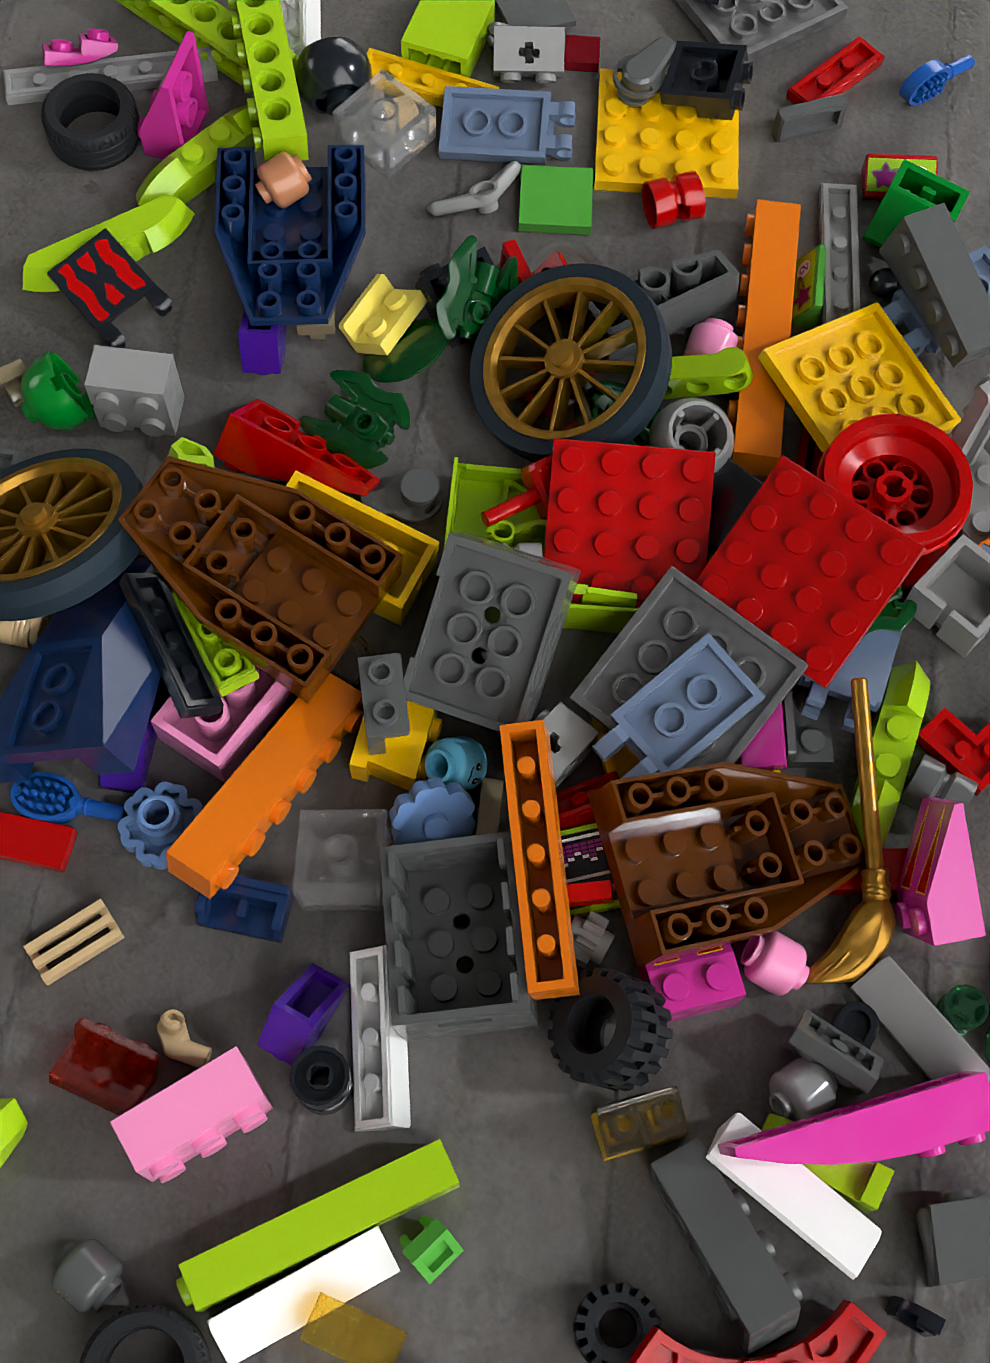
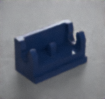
(247, 909)

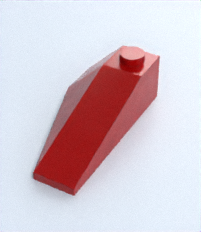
(269, 445)

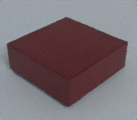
(582, 53)

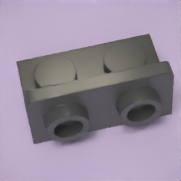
(383, 699)
(806, 739)
(849, 1060)

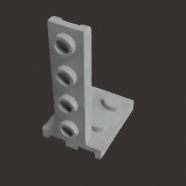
(971, 437)

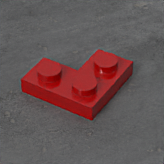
(958, 747)

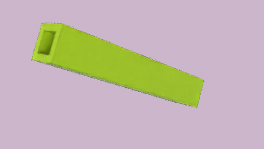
(316, 1227)

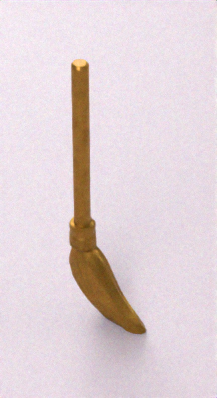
(872, 922)

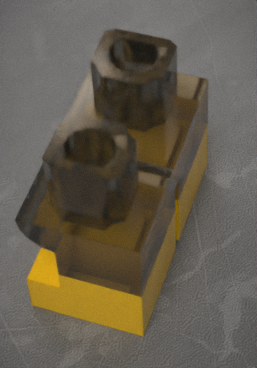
(640, 1123)

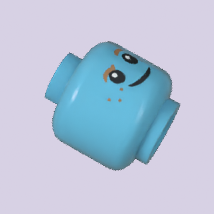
(456, 761)

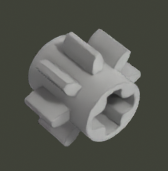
(590, 938)

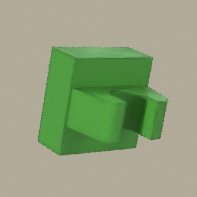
(432, 1249)

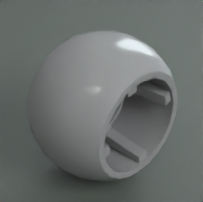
(705, 427)

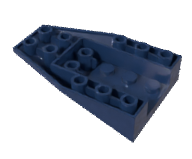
(293, 258)
(81, 689)

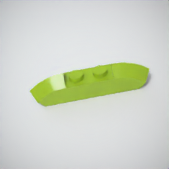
(194, 164)
(137, 230)
(894, 741)

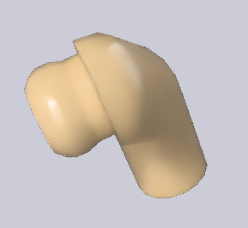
(176, 1040)

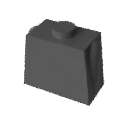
(956, 1238)

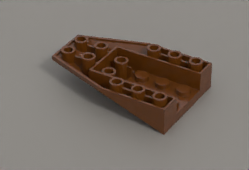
(262, 567)
(721, 853)

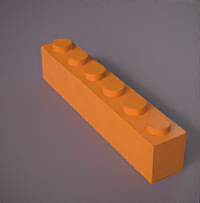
(264, 786)
(538, 861)

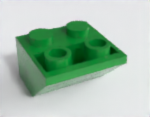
(909, 193)

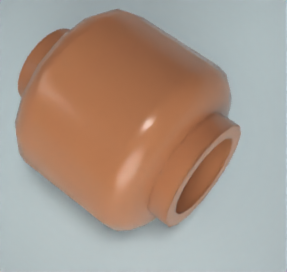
(283, 179)

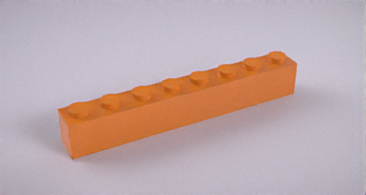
(764, 321)

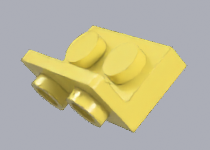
(381, 316)

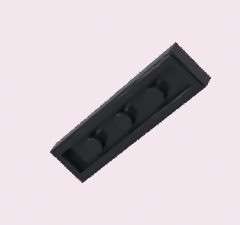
(171, 645)

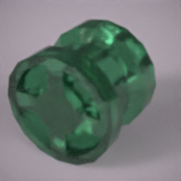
(969, 1003)

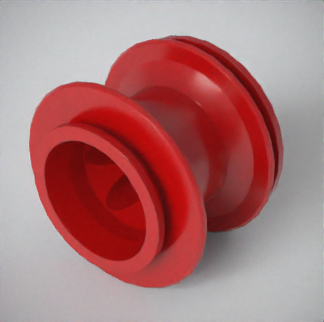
(906, 474)

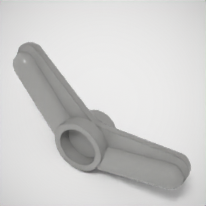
(481, 195)

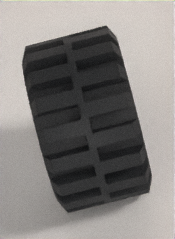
(638, 1034)

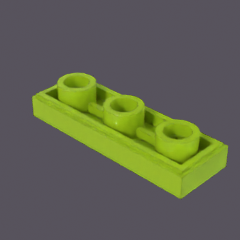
(225, 664)

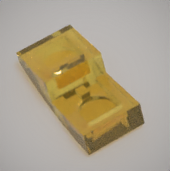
(351, 1333)

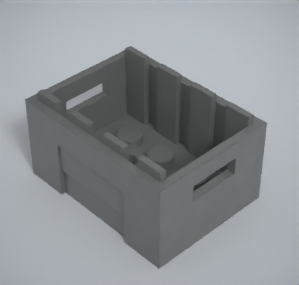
(520, 647)
(422, 896)

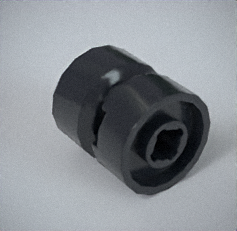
(321, 1080)

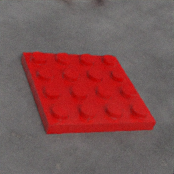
(628, 513)
(809, 568)

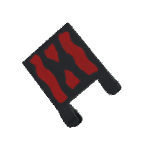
(105, 284)

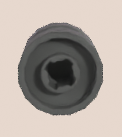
(931, 780)

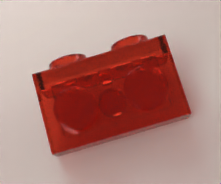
(106, 1068)

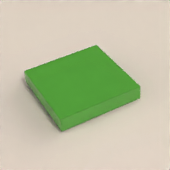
(556, 200)

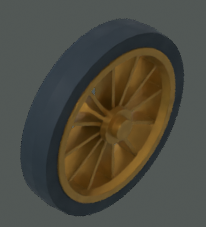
(570, 360)
(81, 511)

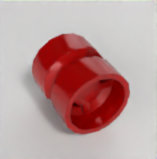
(675, 199)

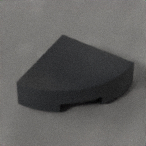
(915, 1316)

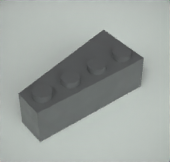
(941, 283)
(682, 292)
(728, 1246)

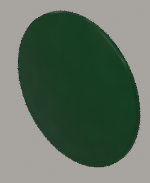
(411, 355)

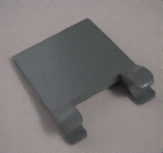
(532, 14)

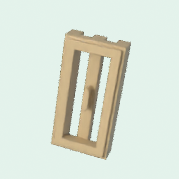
(65, 928)

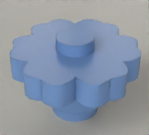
(432, 813)
(156, 821)

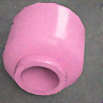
(710, 337)
(775, 963)

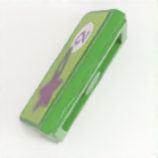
(809, 287)

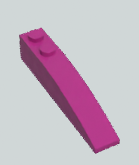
(880, 1128)

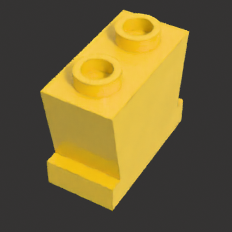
(404, 755)

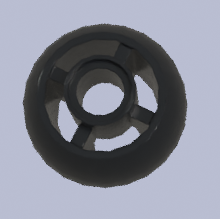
(331, 72)

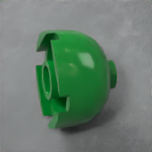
(53, 394)

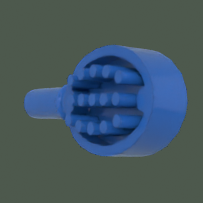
(931, 78)
(58, 801)

